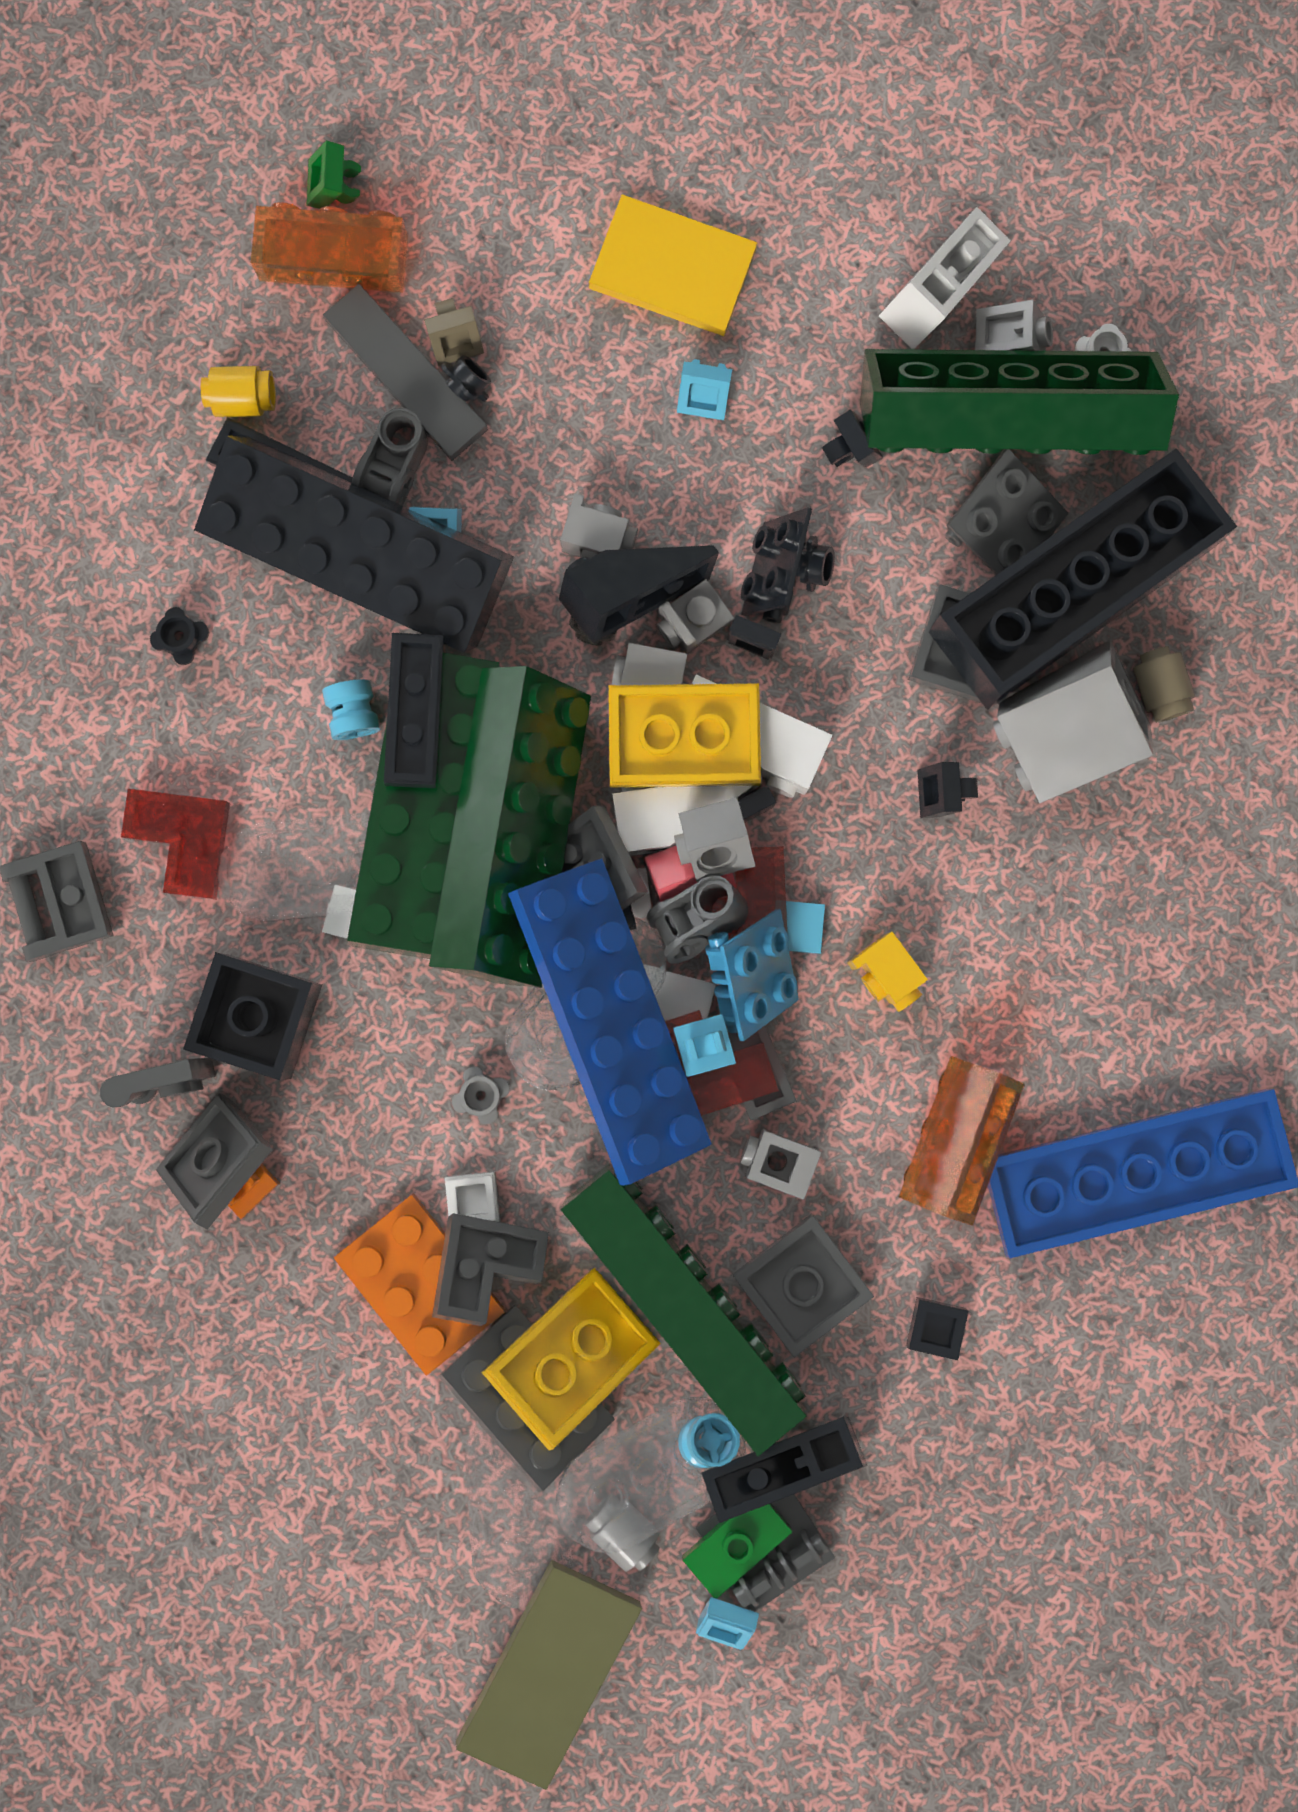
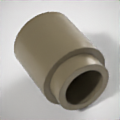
(1164, 684)

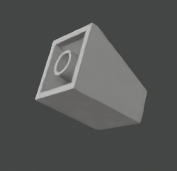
(1075, 725)

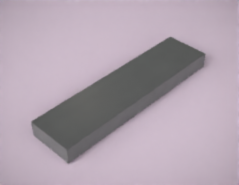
(405, 371)

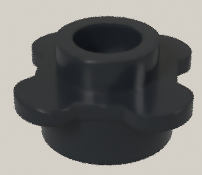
(467, 379)
(816, 564)
(169, 626)

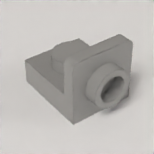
(1013, 327)
(693, 617)

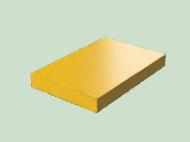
(672, 265)
(684, 735)
(571, 1359)

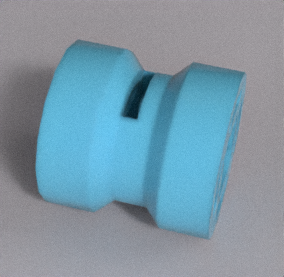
(351, 709)
(719, 1439)

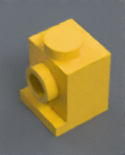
(890, 972)

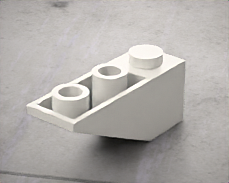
(650, 818)

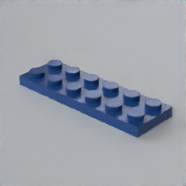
(610, 1020)
(1141, 1173)

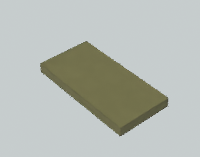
(548, 1675)

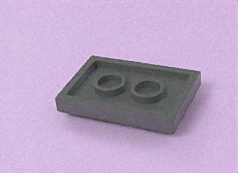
(499, 1419)

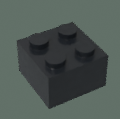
(252, 1016)

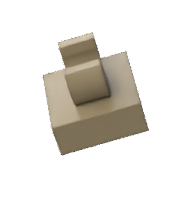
(453, 332)

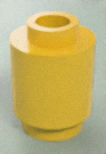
(238, 391)

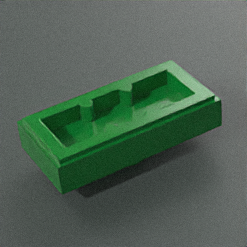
(735, 1548)

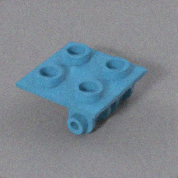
(753, 975)

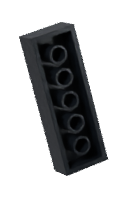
(352, 542)
(1081, 578)

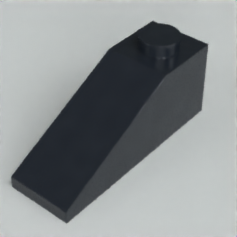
(630, 583)
(784, 1469)

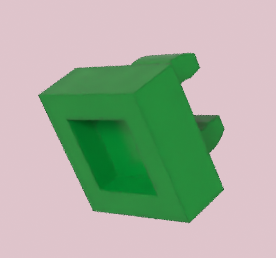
(326, 175)

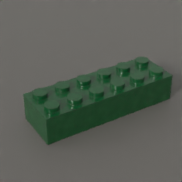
(1017, 400)
(508, 820)
(413, 832)
(685, 1310)

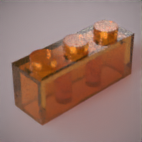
(329, 247)
(961, 1140)

